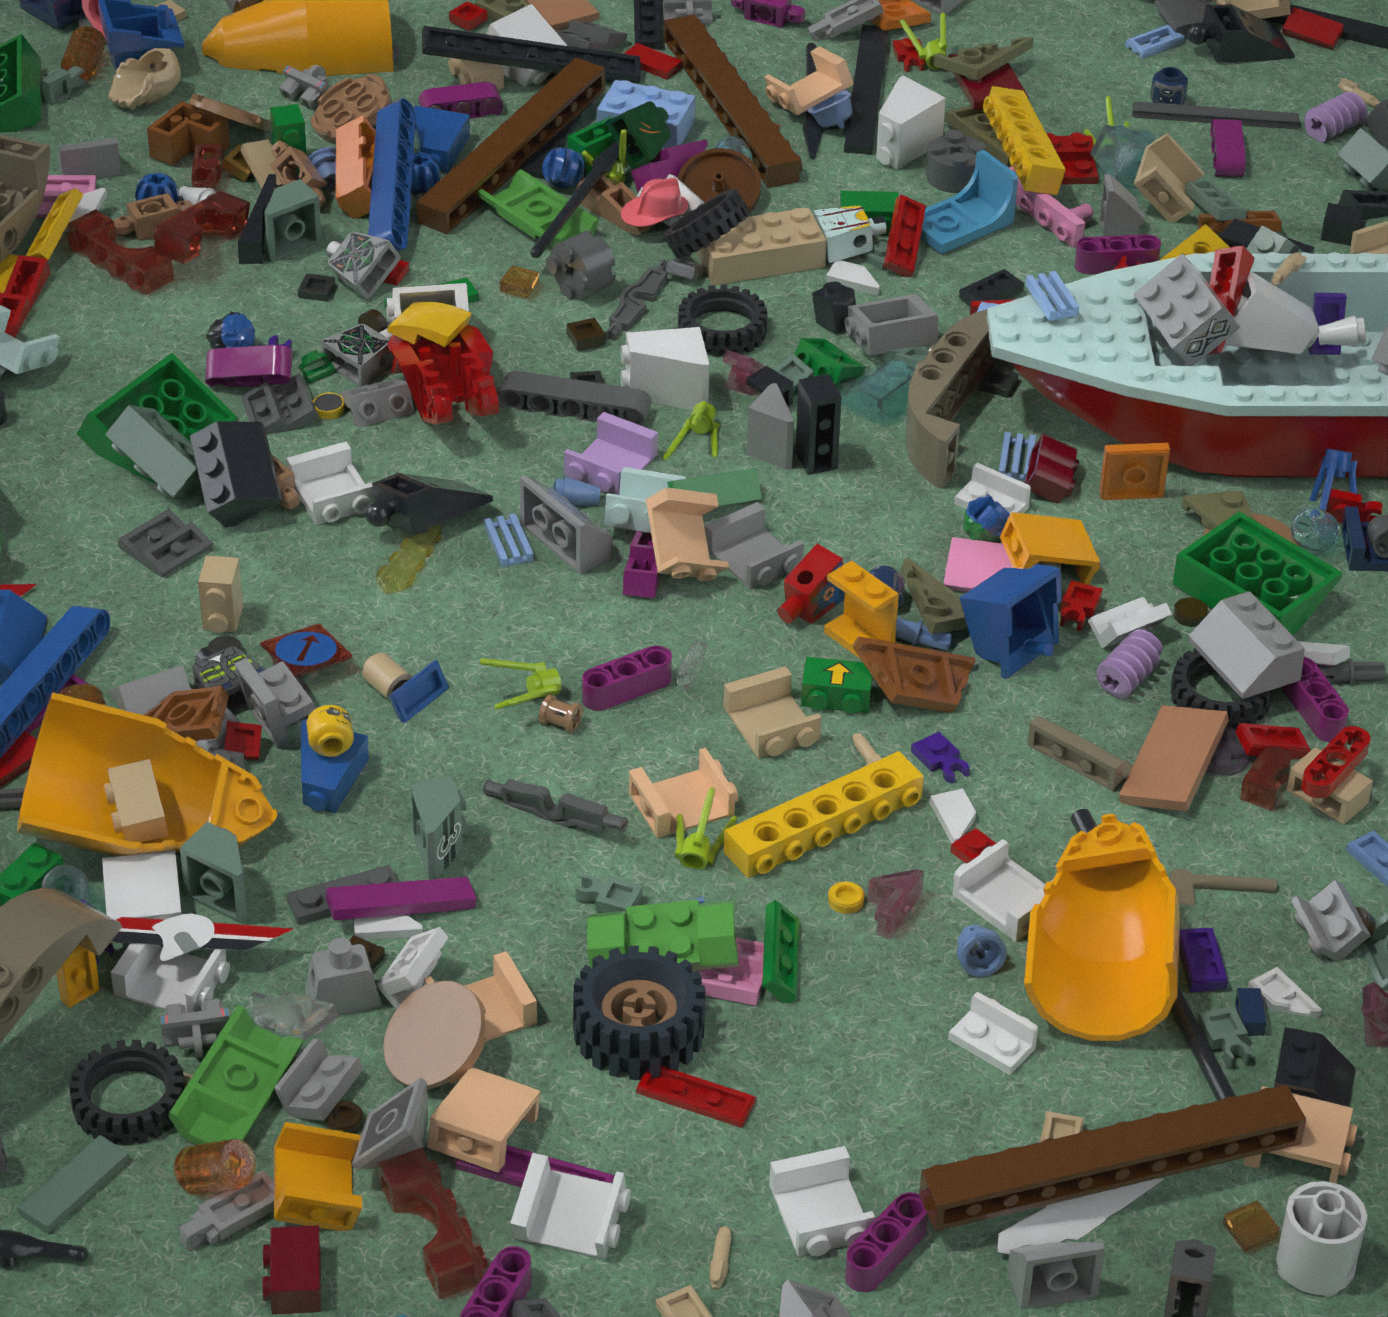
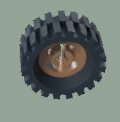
(640, 989)

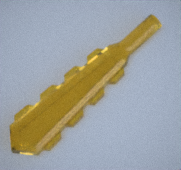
(410, 559)

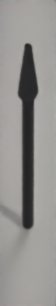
(811, 129)
(601, 165)

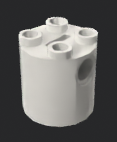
(1321, 1238)

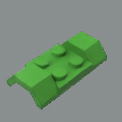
(534, 206)
(690, 929)
(233, 1082)

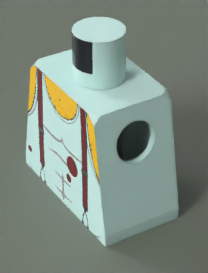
(848, 231)

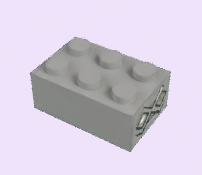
(1186, 310)

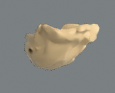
(142, 84)

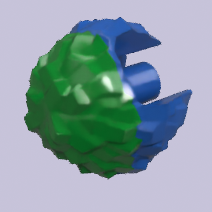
(985, 519)

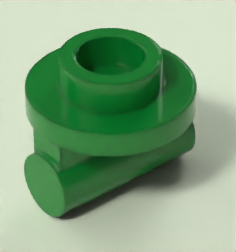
(316, 366)

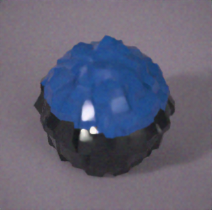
(231, 332)

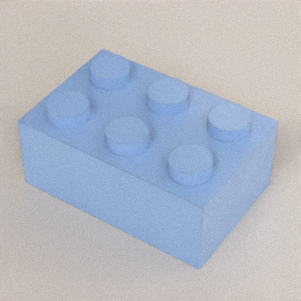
(627, 95)

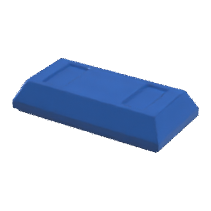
(418, 691)

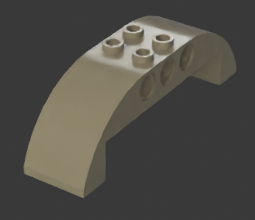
(22, 188)
(940, 390)
(35, 941)

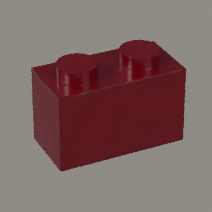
(294, 1270)

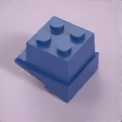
(137, 29)
(1014, 615)

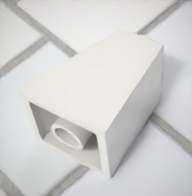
(525, 25)
(908, 123)
(1272, 319)
(667, 366)

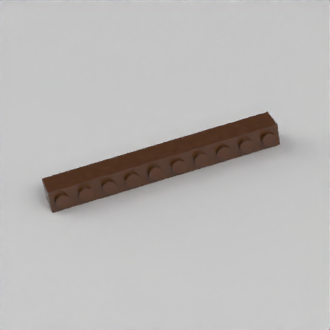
(732, 100)
(510, 145)
(1111, 1157)

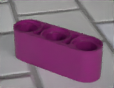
(472, 95)
(1227, 147)
(1103, 253)
(248, 366)
(626, 677)
(1317, 702)
(885, 1242)
(503, 1283)

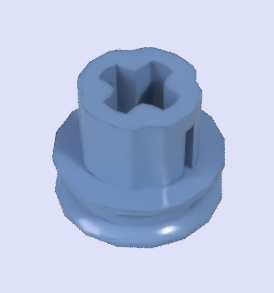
(325, 163)
(989, 946)

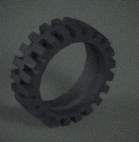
(706, 223)
(726, 300)
(1185, 696)
(117, 1060)

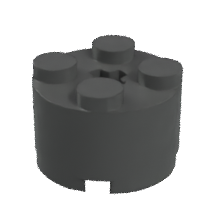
(952, 160)
(582, 265)

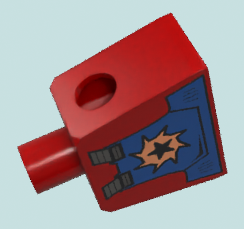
(807, 587)

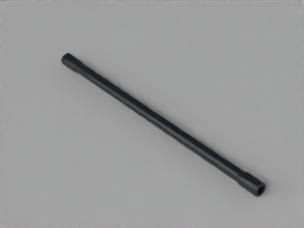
(1180, 1010)

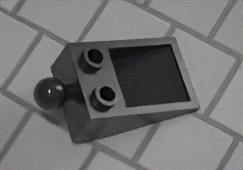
(1238, 36)
(421, 501)

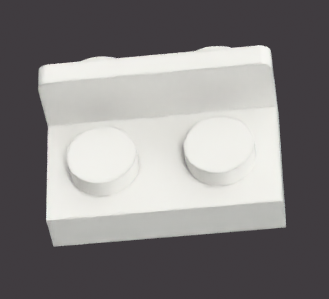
(1006, 490)
(1120, 621)
(412, 966)
(995, 1034)

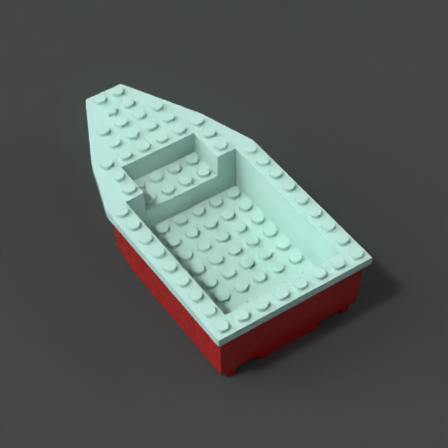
(1231, 410)

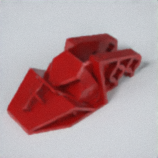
(447, 375)

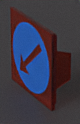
(306, 650)

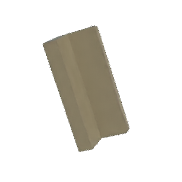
(1077, 753)

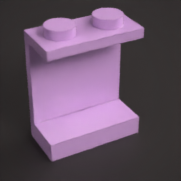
(617, 446)

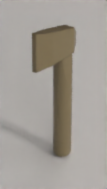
(1185, 882)

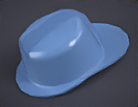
(833, 110)

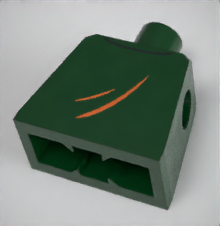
(644, 132)

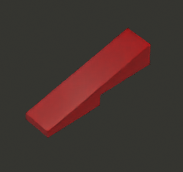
(1229, 278)
(23, 289)

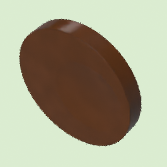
(719, 171)

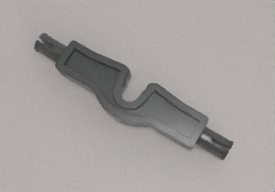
(630, 307)
(569, 812)

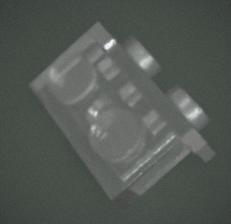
(292, 1014)

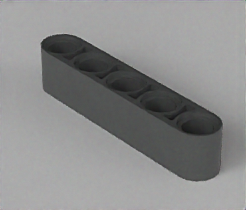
(572, 397)

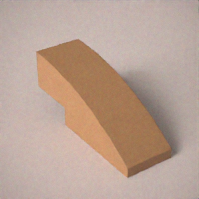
(608, 200)

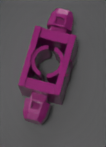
(770, 11)

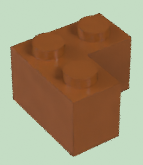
(183, 128)

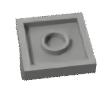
(274, 698)

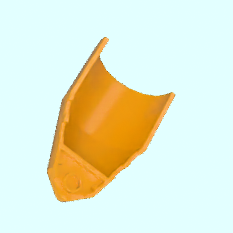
(334, 34)
(71, 764)
(1105, 937)

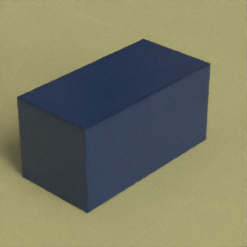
(1251, 1010)

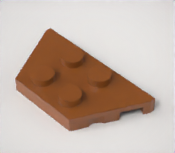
(916, 674)
(193, 712)

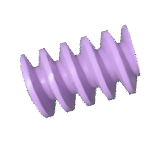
(1335, 116)
(1129, 663)

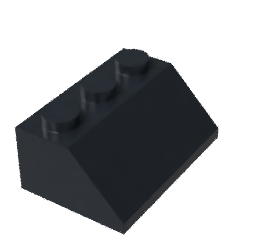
(235, 470)

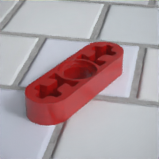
(1335, 774)

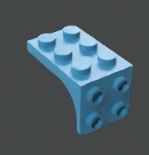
(977, 210)

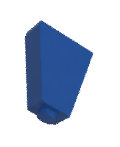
(441, 134)
(330, 778)

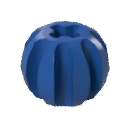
(563, 168)
(424, 172)
(155, 185)

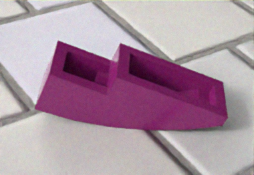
(667, 162)
(641, 572)

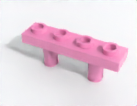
(1064, 222)

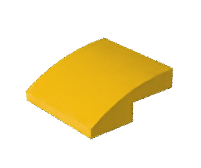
(430, 320)

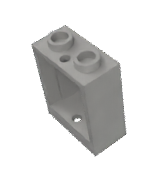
(892, 324)

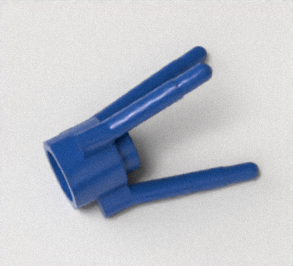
(1335, 464)

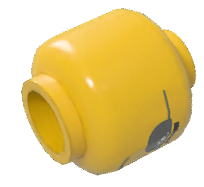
(330, 730)

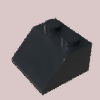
(1314, 1067)

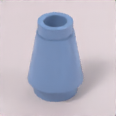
(577, 492)

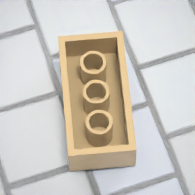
(766, 247)

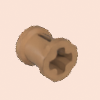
(571, 718)

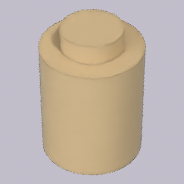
(384, 674)

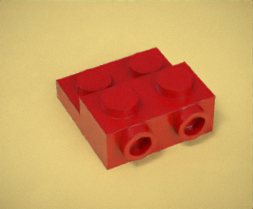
(1076, 158)

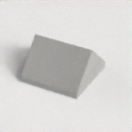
(90, 158)
(770, 429)
(147, 692)

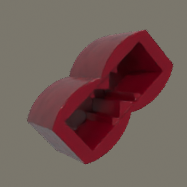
(1052, 468)

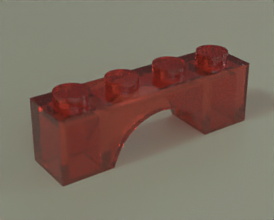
(182, 234)
(138, 267)
(415, 1187)

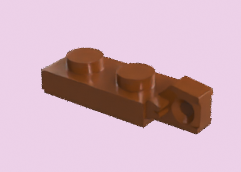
(1258, 218)

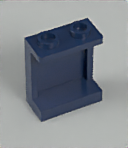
(54, 11)
(1357, 545)

